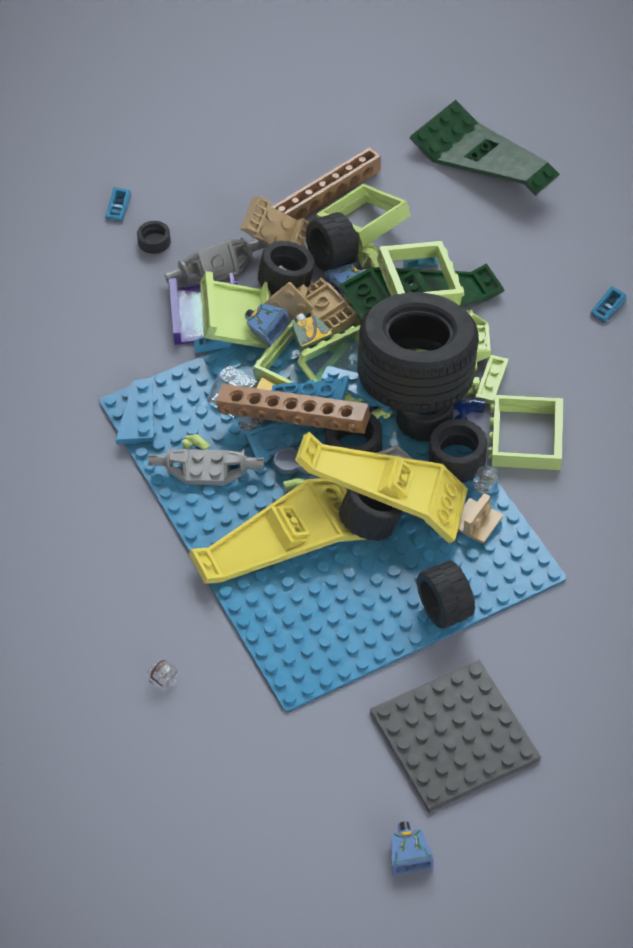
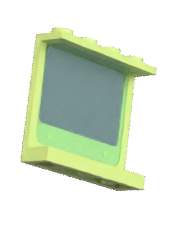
(337, 352)

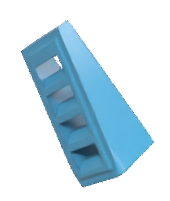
(121, 193)
(612, 292)
(204, 345)

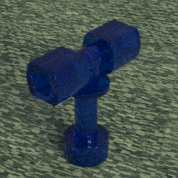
(465, 407)

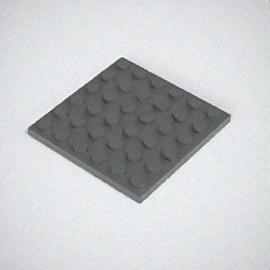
(454, 735)

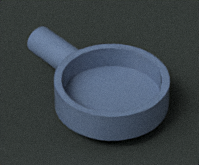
(285, 461)

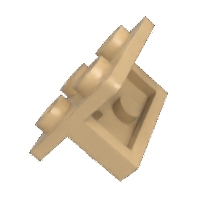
(291, 300)
(479, 519)

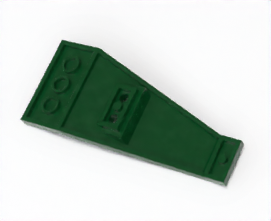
(456, 135)
(370, 287)

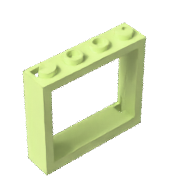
(396, 212)
(436, 249)
(271, 354)
(526, 405)

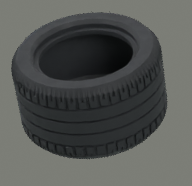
(411, 378)

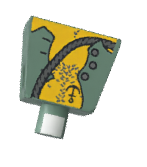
(310, 332)

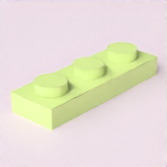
(492, 379)

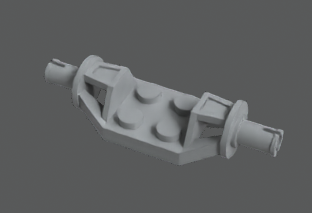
(217, 258)
(206, 466)

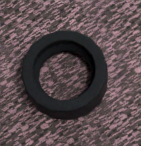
(153, 246)

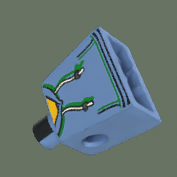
(340, 275)
(267, 322)
(410, 850)

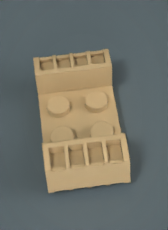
(272, 225)
(330, 307)

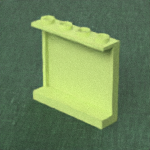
(225, 310)

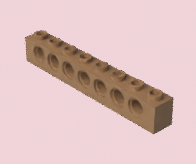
(331, 185)
(293, 408)

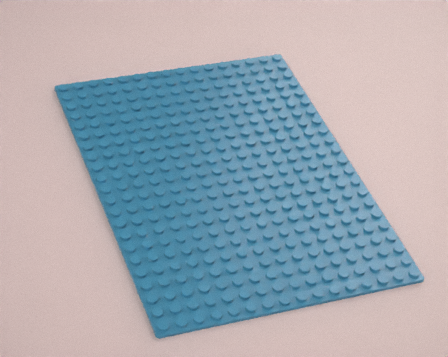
(344, 605)

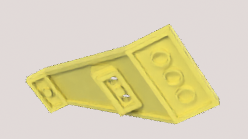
(403, 483)
(285, 529)

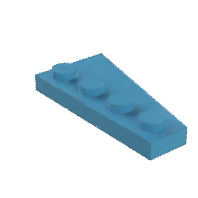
(355, 387)
(328, 388)
(137, 419)
(271, 438)

